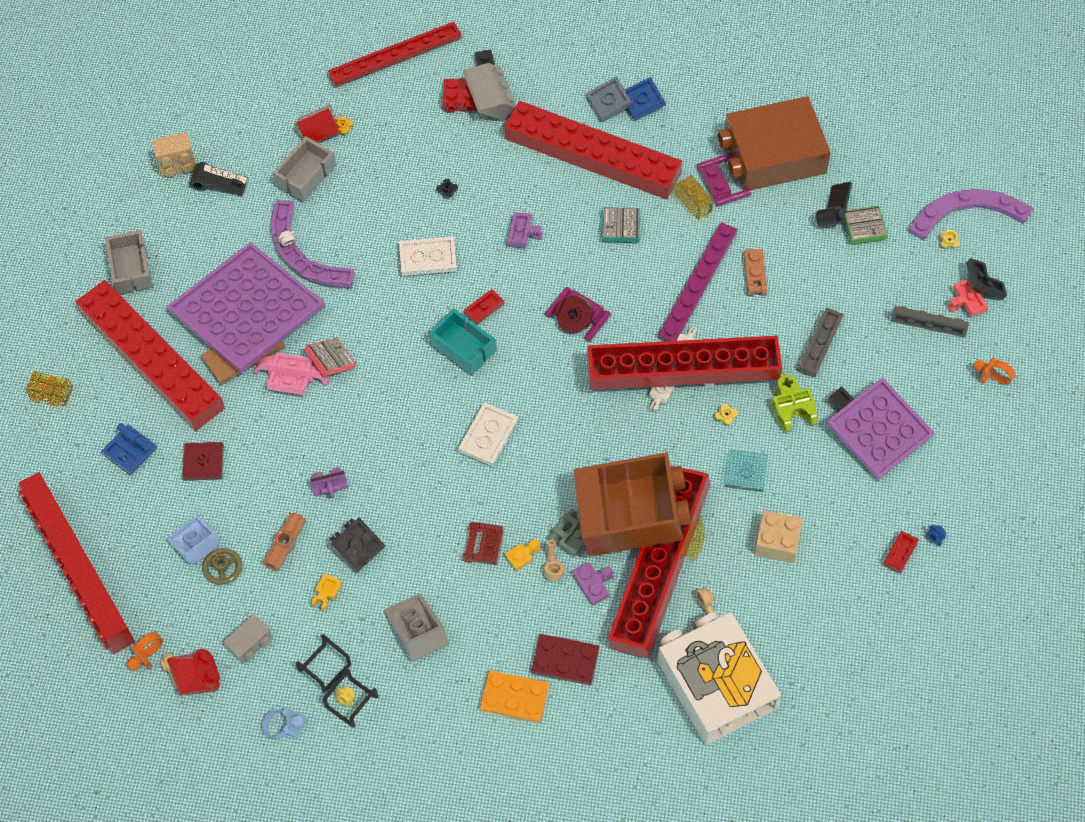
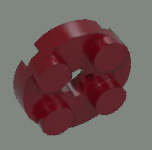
(584, 312)

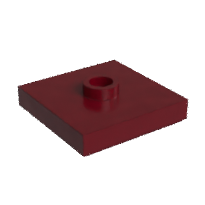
(203, 461)

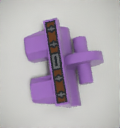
(328, 483)

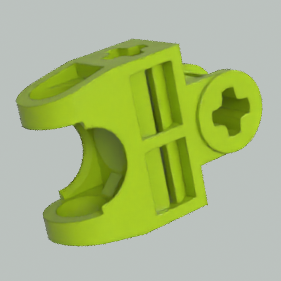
(792, 403)

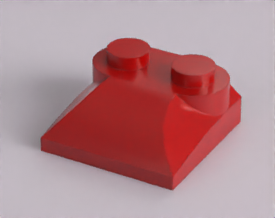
(195, 672)

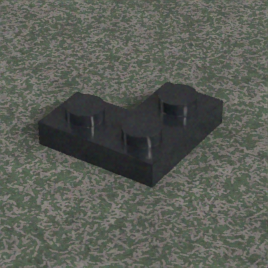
(982, 282)

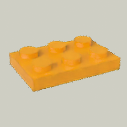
(514, 696)

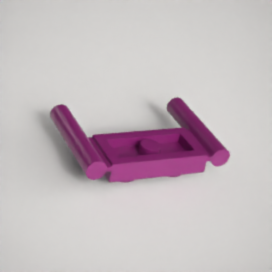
(716, 181)
(600, 315)

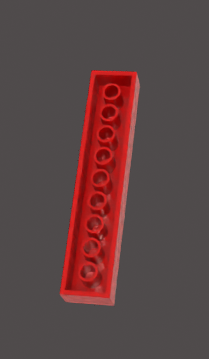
(593, 150)
(150, 355)
(683, 362)
(75, 564)
(655, 578)

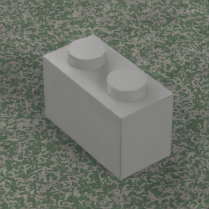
(248, 639)

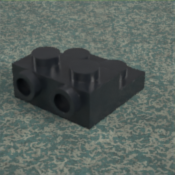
(356, 544)

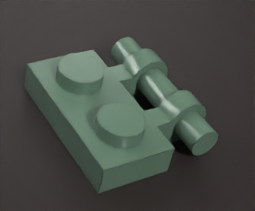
(572, 540)

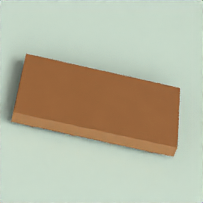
(223, 370)

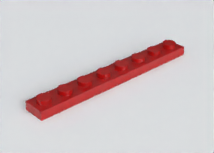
(394, 54)

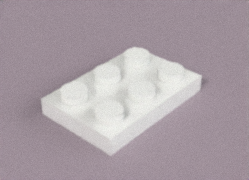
(427, 256)
(488, 434)

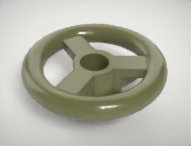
(219, 558)

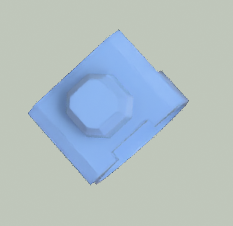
(294, 722)

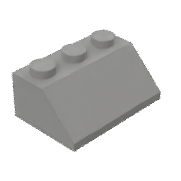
(490, 90)

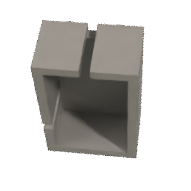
(304, 168)
(128, 262)

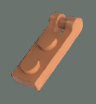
(755, 271)

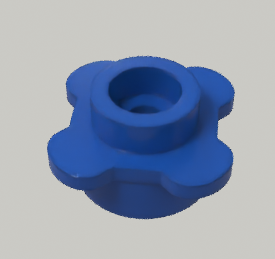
(936, 534)

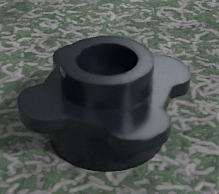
(447, 192)

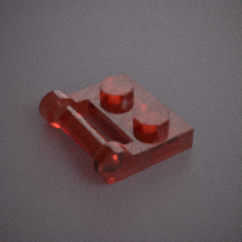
(489, 544)

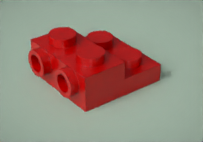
(457, 96)

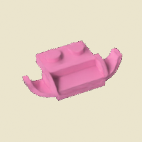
(290, 373)

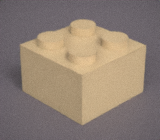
(174, 154)
(778, 536)

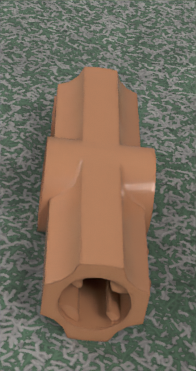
(278, 551)

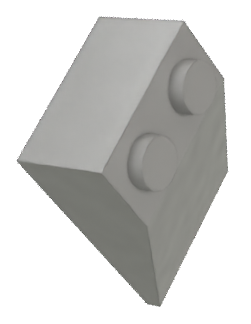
(417, 627)

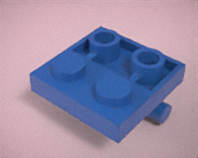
(128, 448)

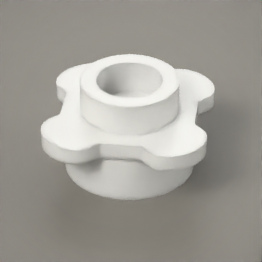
(287, 238)

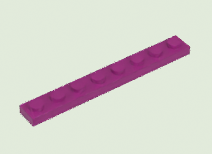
(698, 283)

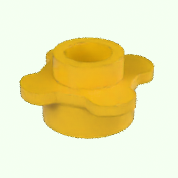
(344, 129)

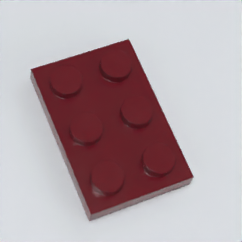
(565, 659)

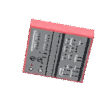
(330, 356)

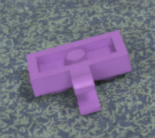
(521, 229)
(592, 583)

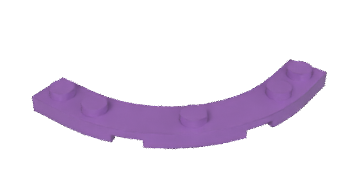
(966, 200)
(297, 260)

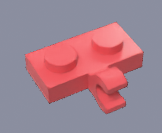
(968, 298)

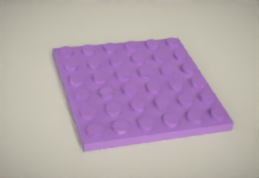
(245, 307)

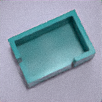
(462, 346)

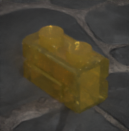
(694, 197)
(49, 388)

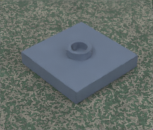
(609, 99)

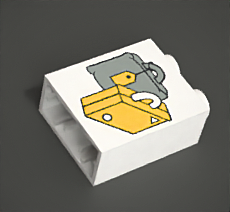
(717, 676)

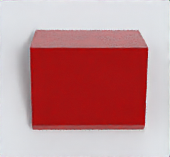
(319, 124)

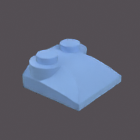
(194, 540)

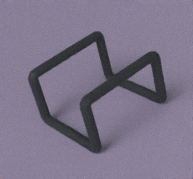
(325, 640)
(371, 693)

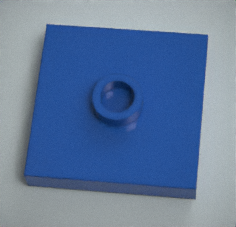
(644, 98)

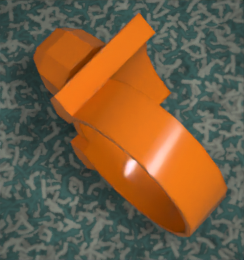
(989, 371)
(141, 655)

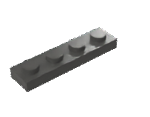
(929, 321)
(820, 342)

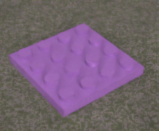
(880, 428)

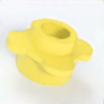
(949, 234)
(726, 419)
(345, 696)

